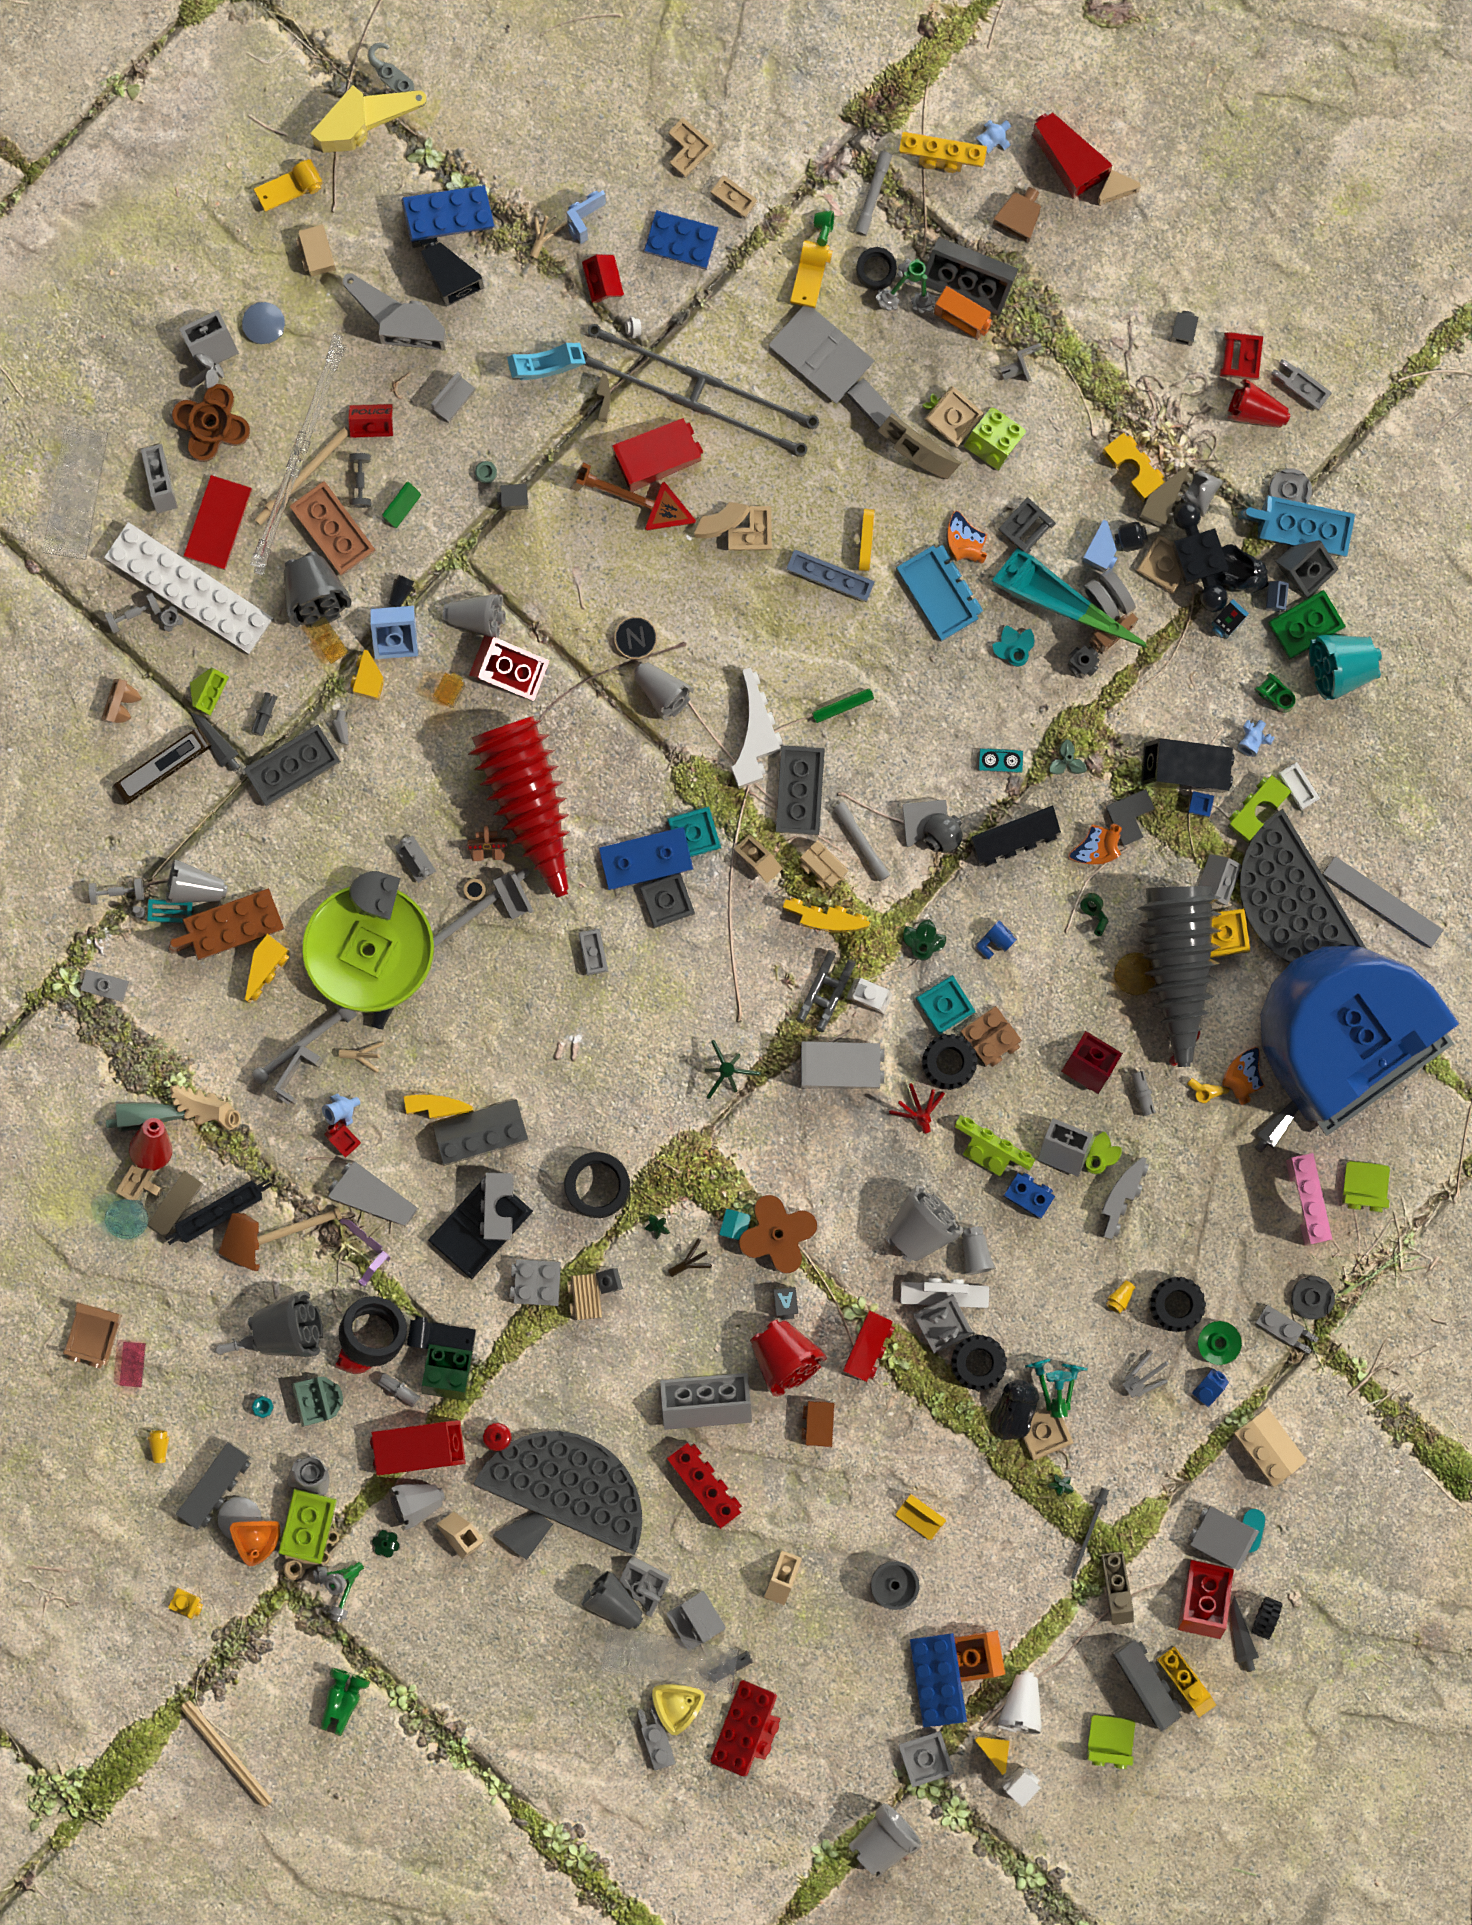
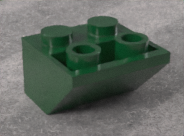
(446, 1372)

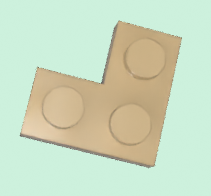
(694, 146)
(756, 537)

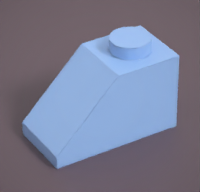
(1102, 549)

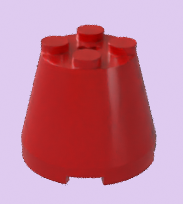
(785, 1356)

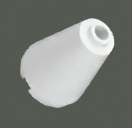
(1022, 1706)

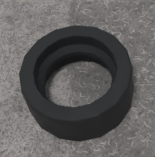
(881, 252)

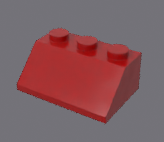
(868, 1346)

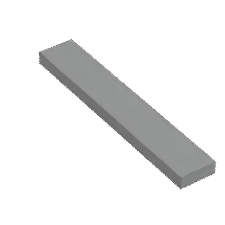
(1383, 902)

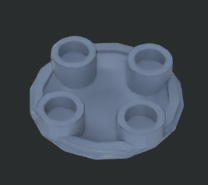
(263, 323)

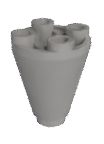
(477, 614)

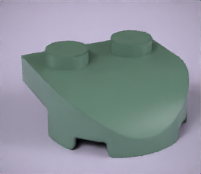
(317, 1400)

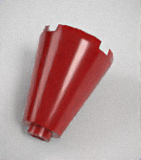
(1257, 407)
(151, 1146)

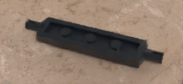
(218, 1211)

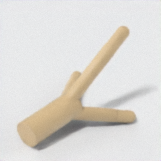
(540, 233)
(361, 1054)

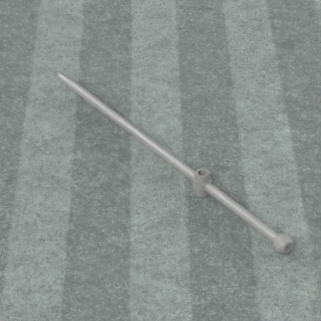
(262, 1074)

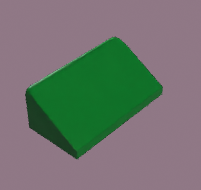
(401, 505)

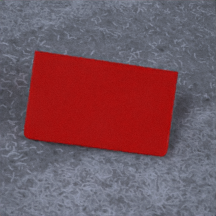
(602, 277)

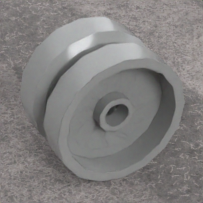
(1110, 595)

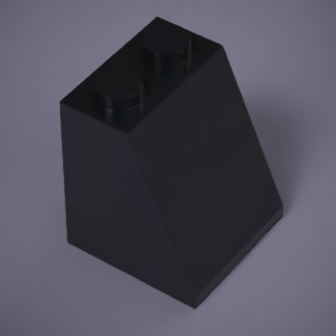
(450, 273)

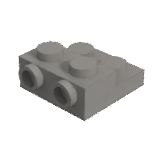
(536, 1282)

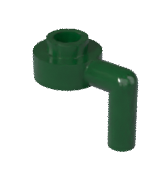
(1095, 909)

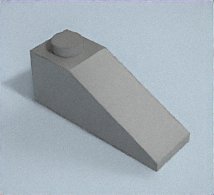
(159, 478)

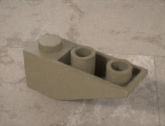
(1160, 502)
(1117, 1588)

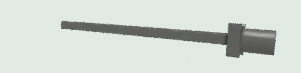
(1101, 1500)

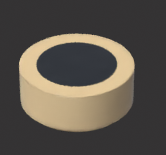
(474, 890)

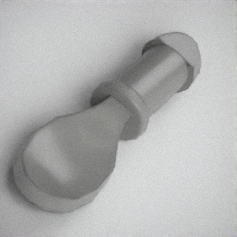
(245, 1343)

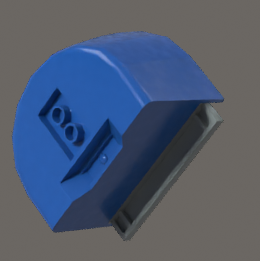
(1349, 1030)

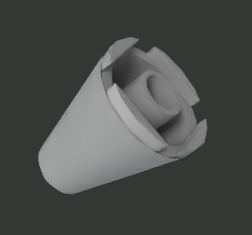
(663, 690)
(193, 885)

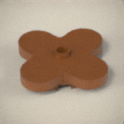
(196, 416)
(761, 1239)

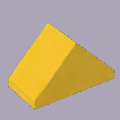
(996, 1750)

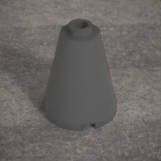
(612, 1602)

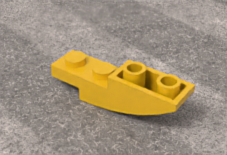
(834, 921)

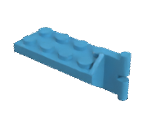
(1302, 523)

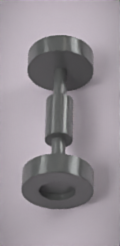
(360, 458)

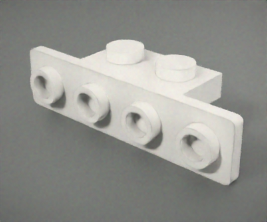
(935, 1290)

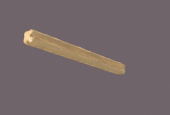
(226, 1754)

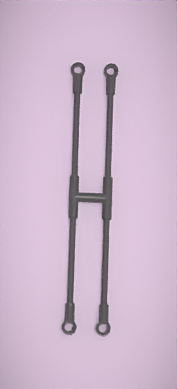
(702, 379)

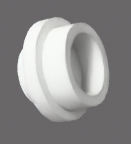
(633, 327)

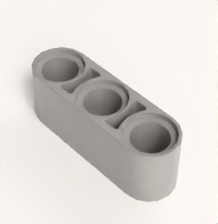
(870, 403)

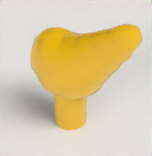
(1205, 1092)

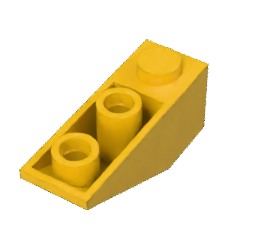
(265, 961)
(1187, 1682)

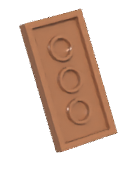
(332, 528)

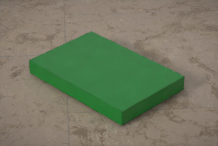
(1305, 622)

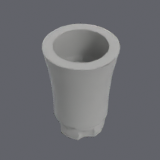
(976, 1251)

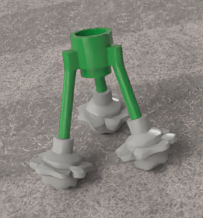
(911, 273)

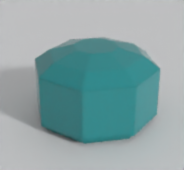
(262, 1407)

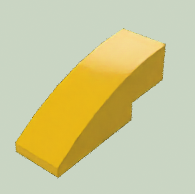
(436, 1105)

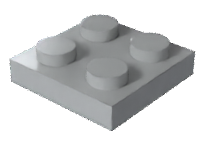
(926, 1759)

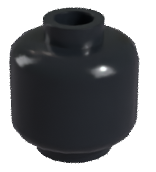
(1131, 536)

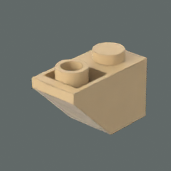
(460, 1534)

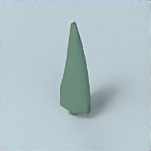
(133, 1115)

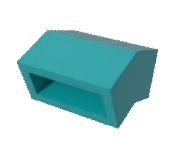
(734, 1224)

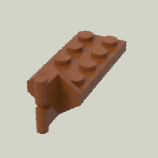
(229, 925)

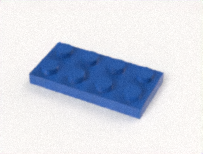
(447, 213)
(938, 1680)

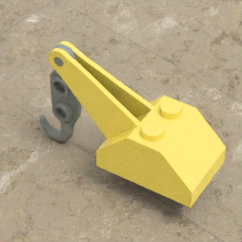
(356, 114)

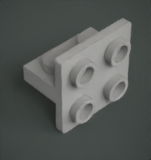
(696, 1619)

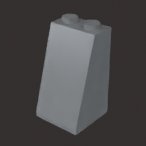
(841, 1065)

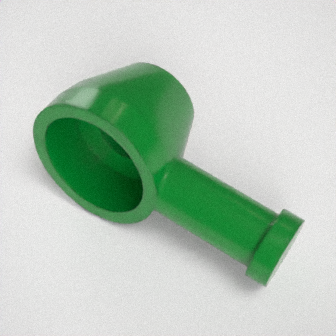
(825, 222)

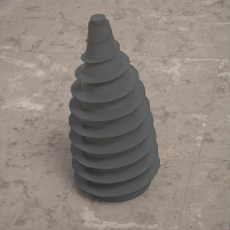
(1180, 958)

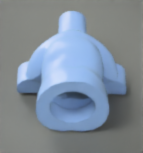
(994, 135)
(1254, 738)
(340, 1109)

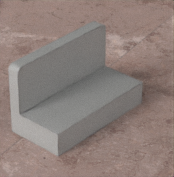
(452, 397)
(1221, 875)
(512, 894)

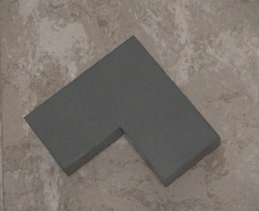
(1124, 814)

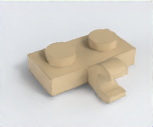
(135, 1182)

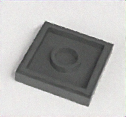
(667, 900)

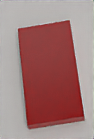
(217, 522)

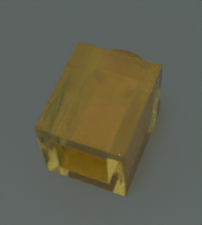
(449, 689)

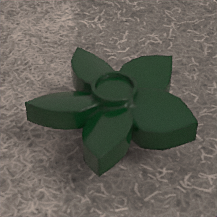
(657, 1226)
(1061, 1485)

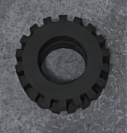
(956, 1043)
(1196, 1298)
(998, 1362)

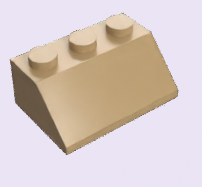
(1269, 1447)

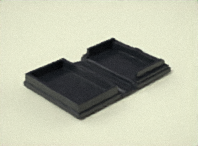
(460, 1233)

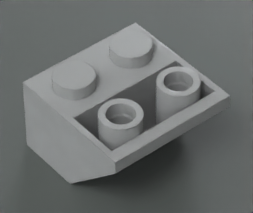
(210, 338)
(1066, 1147)

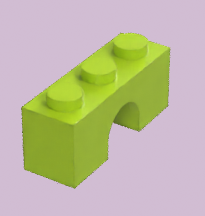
(1270, 792)

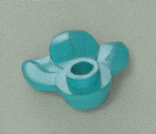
(1014, 643)

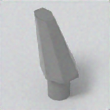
(341, 727)

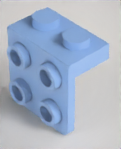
(580, 210)

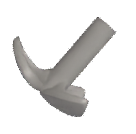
(209, 375)

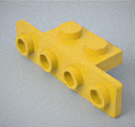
(942, 152)

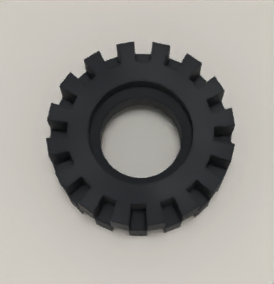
(1267, 1618)

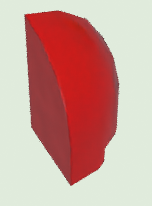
(349, 1366)

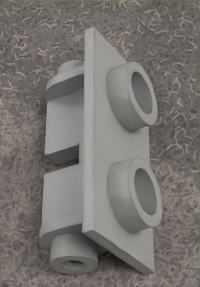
(415, 858)

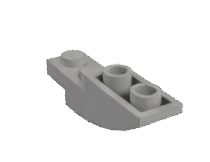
(1125, 1188)

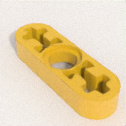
(866, 539)

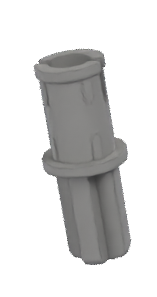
(398, 1389)

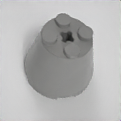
(922, 1225)

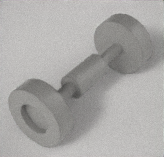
(132, 613)
(116, 891)

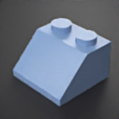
(394, 632)

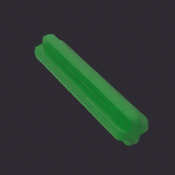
(843, 705)

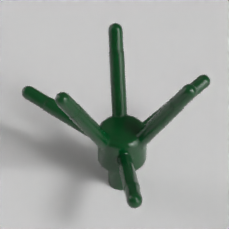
(726, 1071)

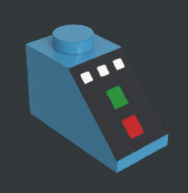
(1229, 619)

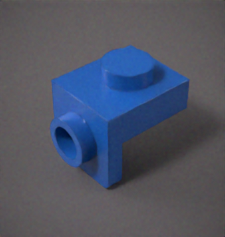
(1211, 1387)

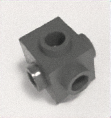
(1079, 668)

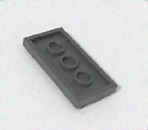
(292, 765)
(800, 790)

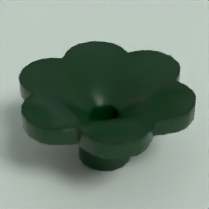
(392, 1543)

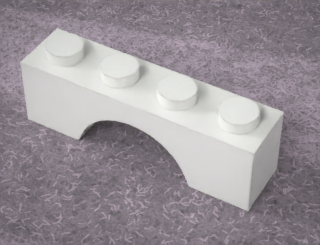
(1022, 1785)

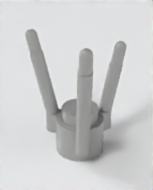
(1135, 1385)

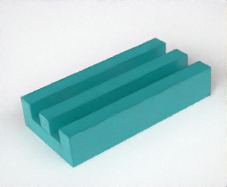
(151, 902)

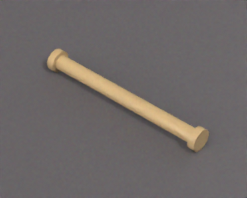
(300, 1226)

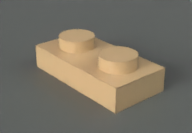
(734, 196)

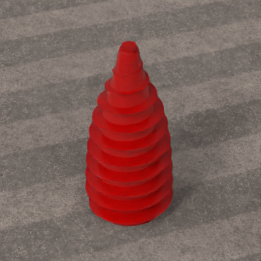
(526, 795)

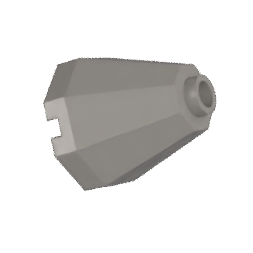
(415, 1502)

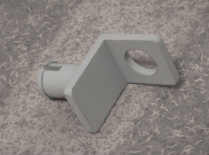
(1020, 367)

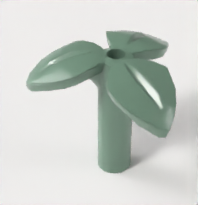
(1067, 752)

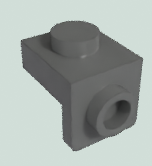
(609, 1281)

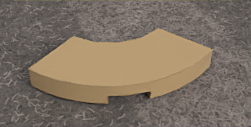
(718, 523)

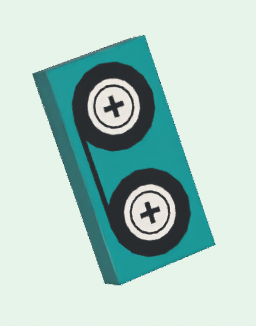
(1001, 760)

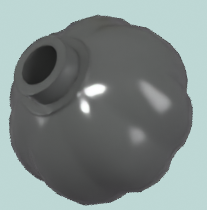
(944, 833)

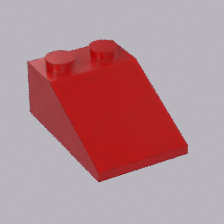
(508, 667)
(1206, 1600)

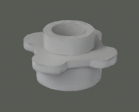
(164, 617)

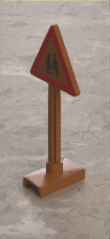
(665, 509)

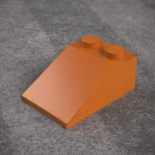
(979, 1656)

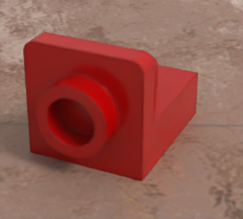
(342, 1138)

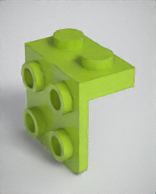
(994, 438)
(1366, 1186)
(1111, 1741)

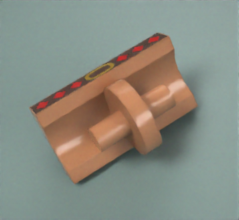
(477, 846)

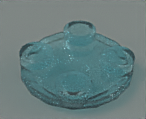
(126, 1218)

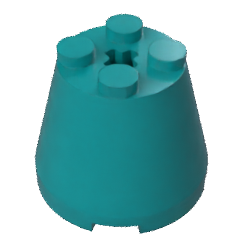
(1343, 663)

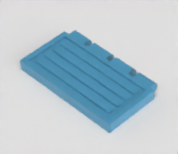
(938, 593)

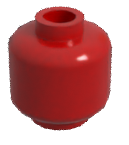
(503, 1433)

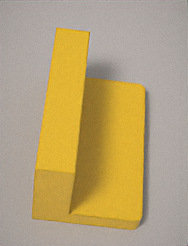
(920, 1517)

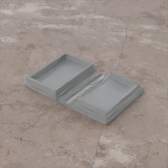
(821, 353)

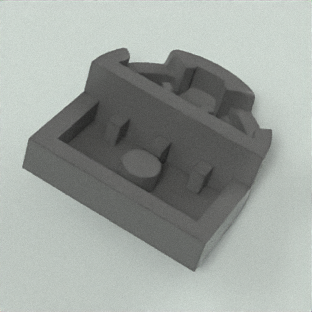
(374, 894)

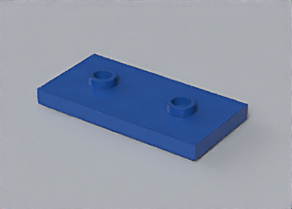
(646, 858)

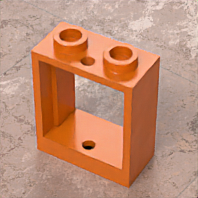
(963, 313)

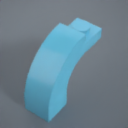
(546, 363)

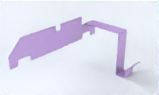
(373, 1244)

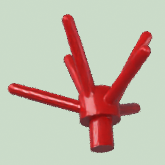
(921, 1116)

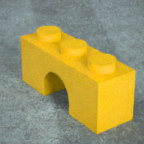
(1123, 451)

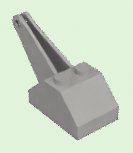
(399, 323)

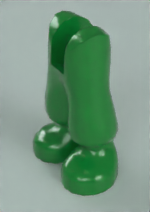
(342, 1703)

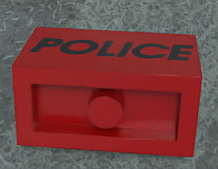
(371, 420)

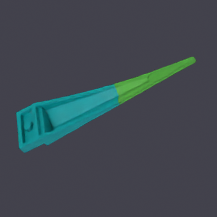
(1033, 582)

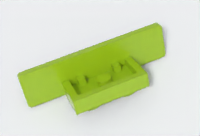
(990, 1149)

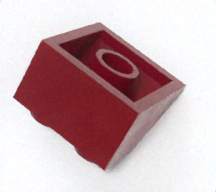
(1091, 1062)

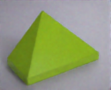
(207, 690)

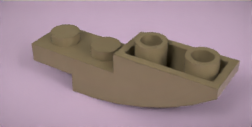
(918, 449)

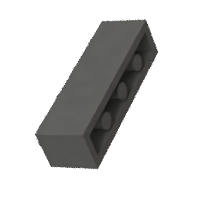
(213, 1486)

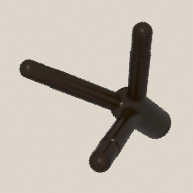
(687, 1263)

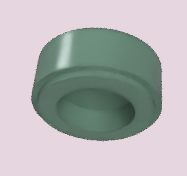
(486, 472)

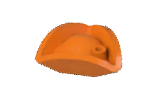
(255, 1540)

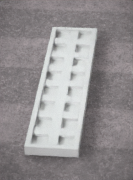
(188, 588)

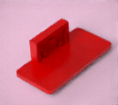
(747, 1729)

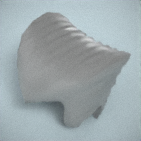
(1202, 490)
(309, 1475)

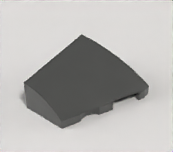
(525, 1534)

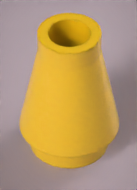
(1120, 1297)
(158, 1444)

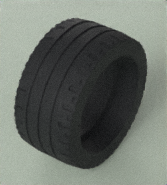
(597, 1158)
(379, 1307)

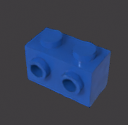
(1029, 1195)

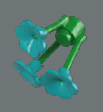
(1058, 1407)

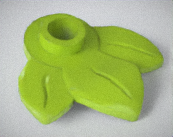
(1102, 1151)

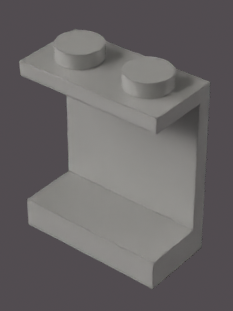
(302, 1053)

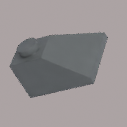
(1307, 566)

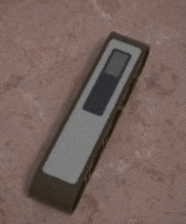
(161, 766)

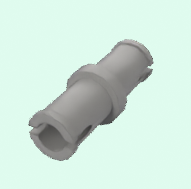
(1143, 1093)

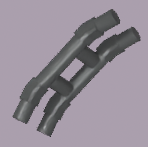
(830, 1004)

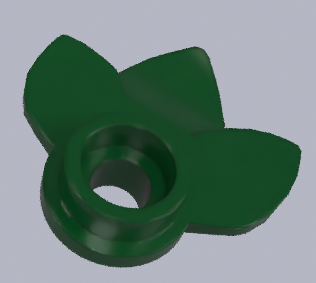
(926, 937)

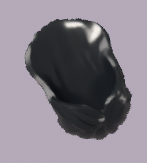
(1244, 571)
(1015, 1410)

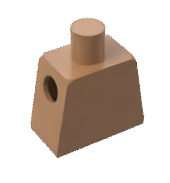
(1019, 215)

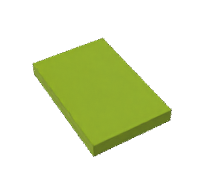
(307, 1526)

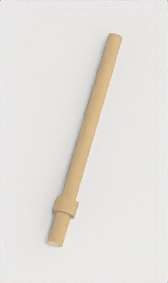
(320, 457)

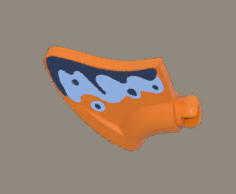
(965, 540)
(1098, 846)
(1243, 1075)

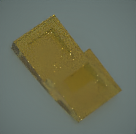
(327, 640)

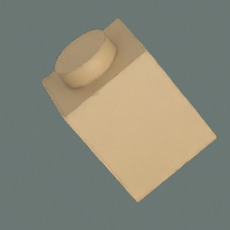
(758, 858)
(783, 1577)

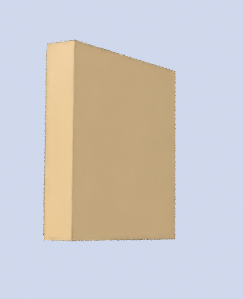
(954, 416)
(1161, 565)
(1046, 1434)

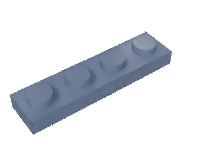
(830, 575)

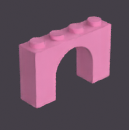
(1315, 1221)

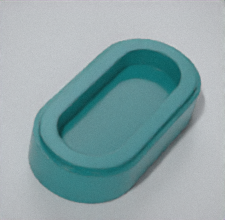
(1256, 1520)

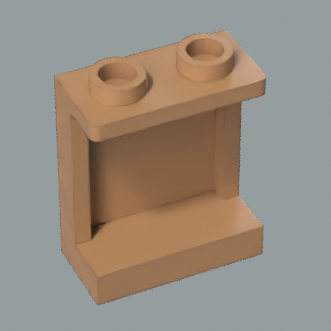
(92, 1335)

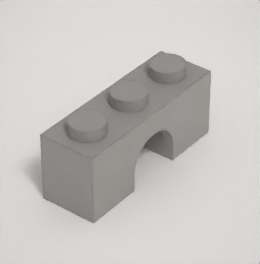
(495, 1187)

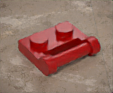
(1249, 356)

